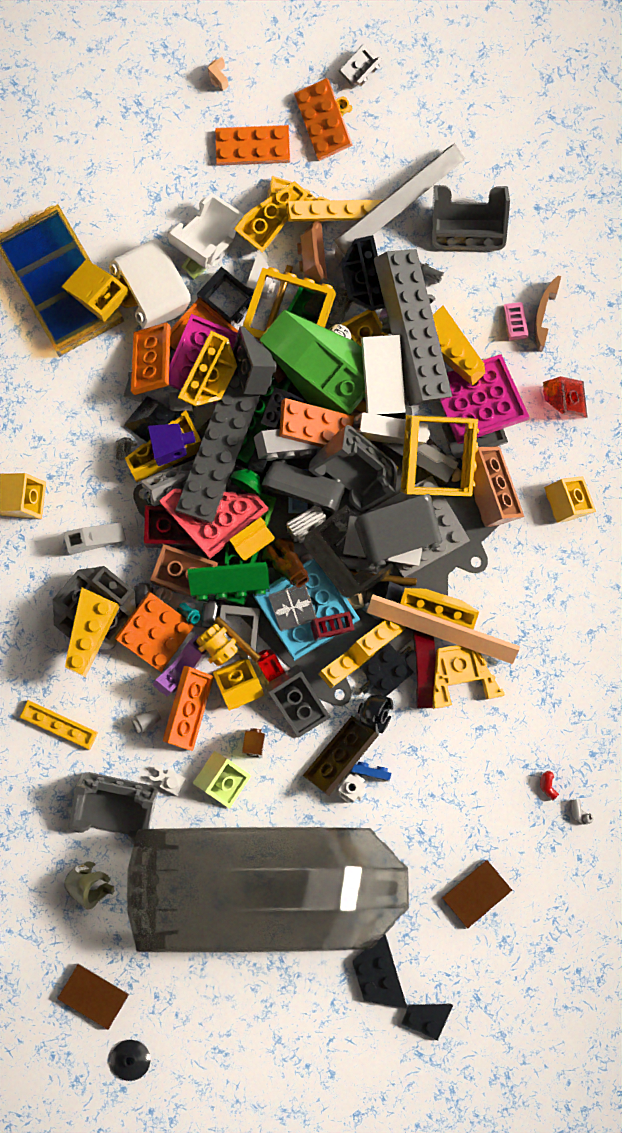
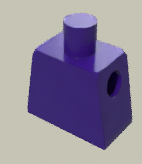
(169, 442)

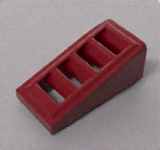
(330, 619)

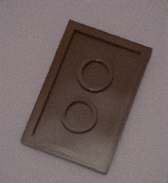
(477, 894)
(93, 996)

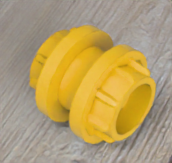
(216, 645)

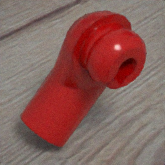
(546, 785)

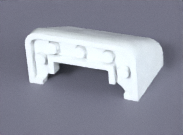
(153, 283)

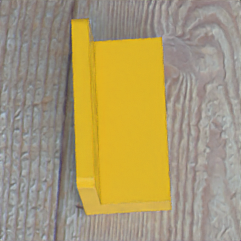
(252, 539)

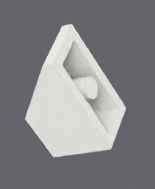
(269, 286)

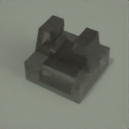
(123, 447)

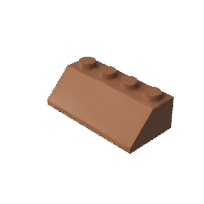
(494, 488)

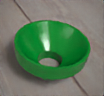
(247, 481)

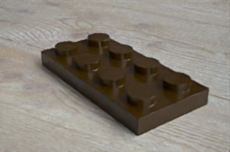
(340, 755)

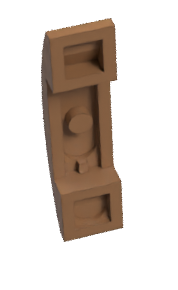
(539, 331)

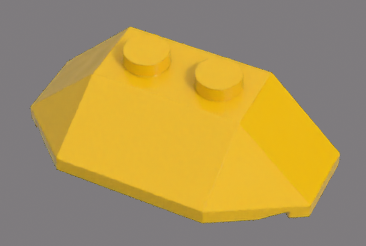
(210, 372)
(440, 606)

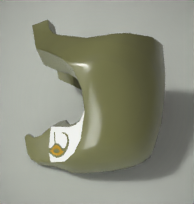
(80, 881)

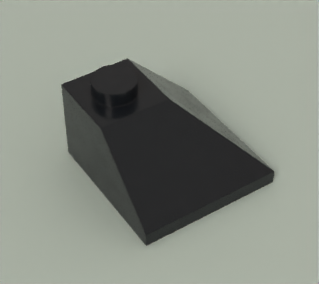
(148, 414)

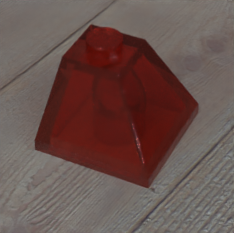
(566, 396)

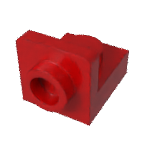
(269, 665)

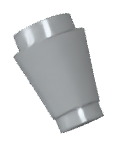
(145, 720)

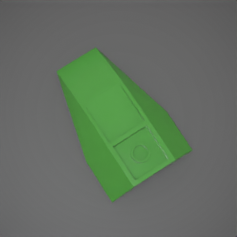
(317, 362)

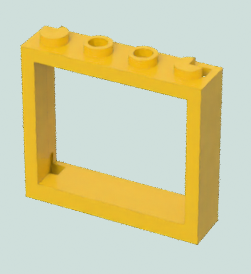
(290, 279)
(410, 456)

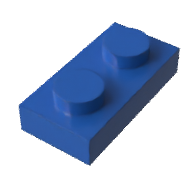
(379, 773)

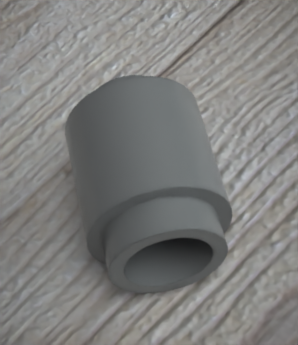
(140, 592)
(209, 613)

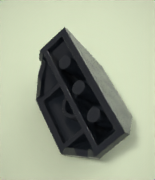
(361, 274)

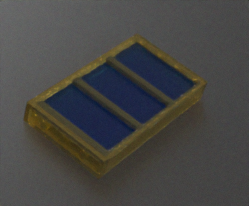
(42, 259)

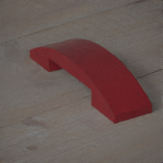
(425, 668)

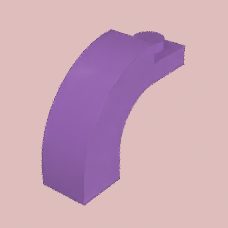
(190, 656)

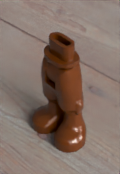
(289, 566)

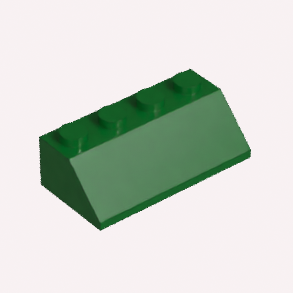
(229, 580)

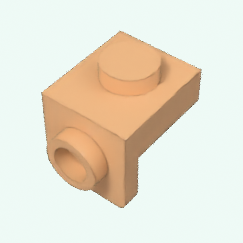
(216, 75)

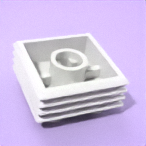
(305, 523)

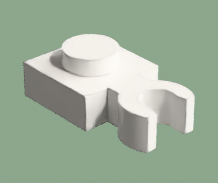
(170, 781)

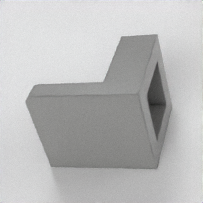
(179, 405)

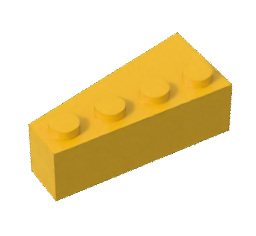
(90, 627)

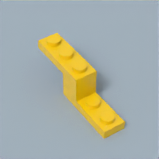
(360, 652)

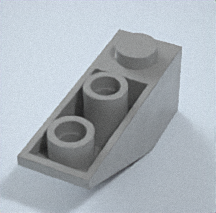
(94, 537)

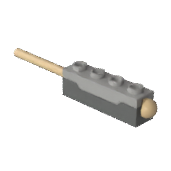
(428, 460)

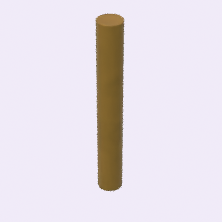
(239, 641)

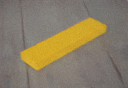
(58, 725)

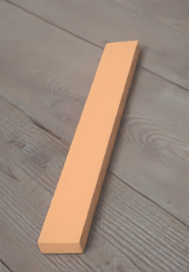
(443, 629)

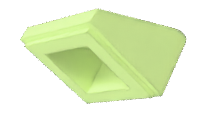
(193, 268)

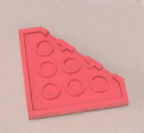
(233, 516)

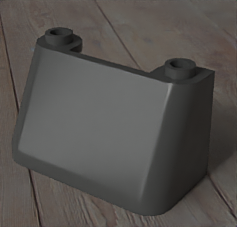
(359, 465)
(398, 529)
(112, 805)

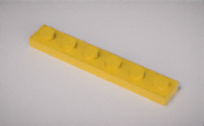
(329, 210)

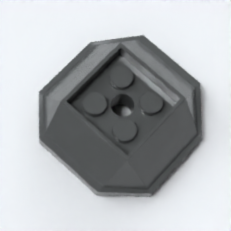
(103, 583)

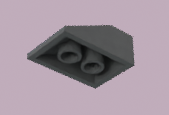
(253, 362)
(297, 701)

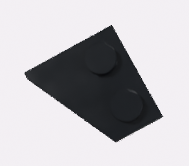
(427, 1018)

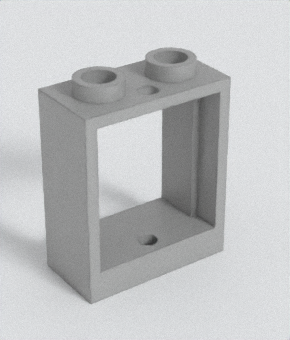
(244, 612)

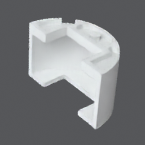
(209, 234)

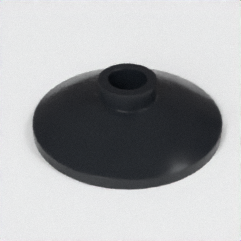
(135, 1050)

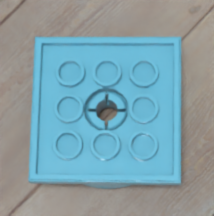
(326, 602)

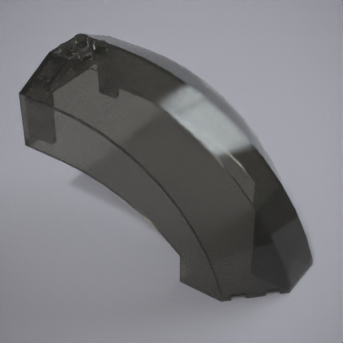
(263, 889)

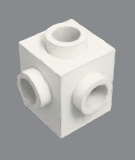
(349, 795)

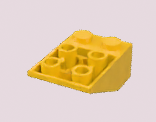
(96, 289)

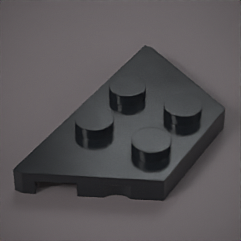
(378, 976)

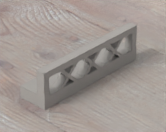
(165, 484)

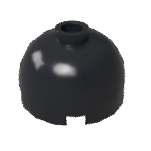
(375, 711)

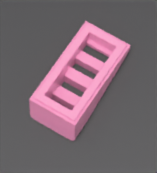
(517, 335)

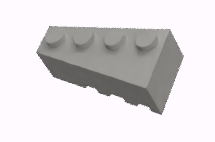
(273, 447)

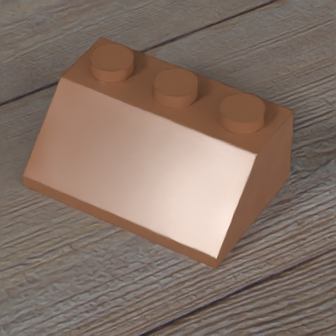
(173, 566)

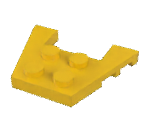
(458, 666)

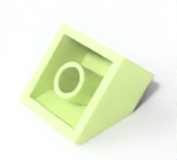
(221, 779)

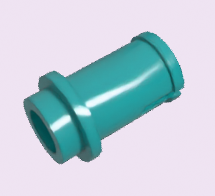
(191, 615)

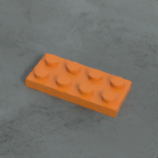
(323, 119)
(252, 145)
(150, 358)
(310, 423)
(188, 708)

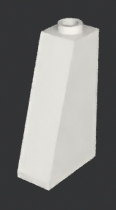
(386, 429)

